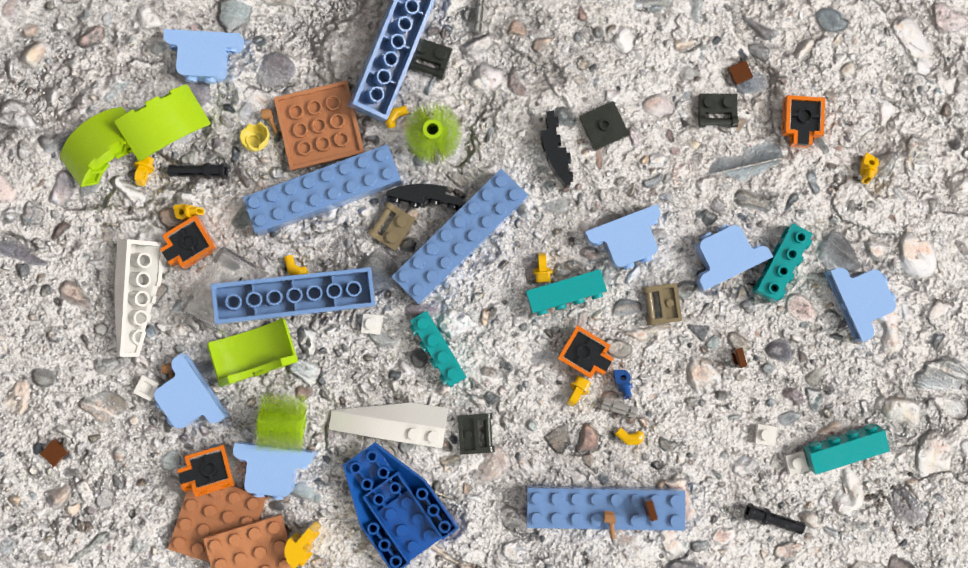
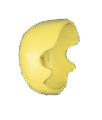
(254, 137)

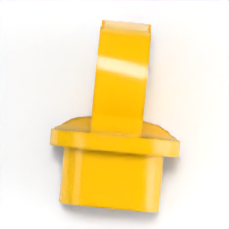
(868, 168)
(143, 169)
(189, 211)
(542, 273)
(579, 388)

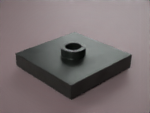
(604, 126)

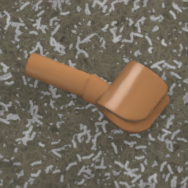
(268, 114)
(166, 369)
(609, 517)

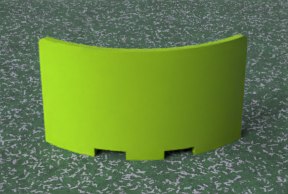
(162, 121)
(94, 146)
(252, 353)

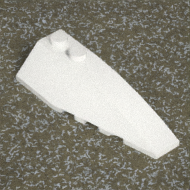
(136, 283)
(395, 422)

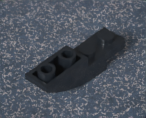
(556, 157)
(417, 194)

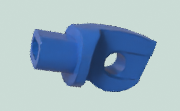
(623, 385)

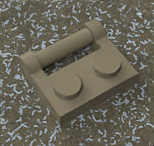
(397, 228)
(668, 303)

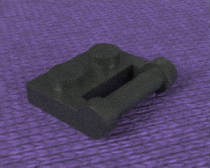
(432, 53)
(717, 105)
(469, 433)

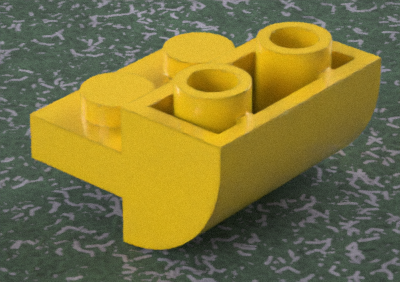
(299, 546)

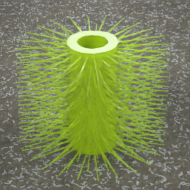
(429, 125)
(280, 422)

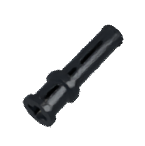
(207, 171)
(766, 517)

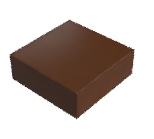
(740, 73)
(738, 357)
(54, 452)
(649, 509)

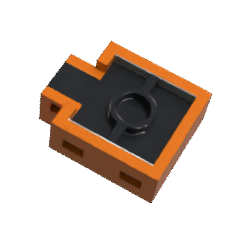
(802, 119)
(188, 243)
(586, 353)
(206, 472)

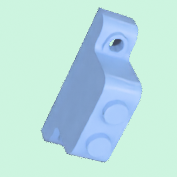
(203, 53)
(627, 238)
(727, 255)
(861, 299)
(188, 396)
(271, 471)

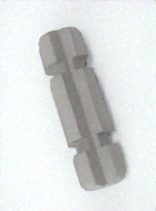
(480, 16)
(619, 407)

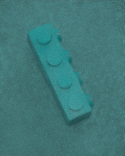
(783, 263)
(565, 292)
(438, 348)
(846, 448)

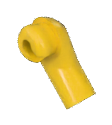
(394, 114)
(292, 268)
(630, 439)

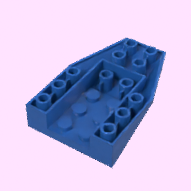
(395, 506)

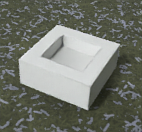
(371, 324)
(146, 387)
(765, 434)
(796, 462)

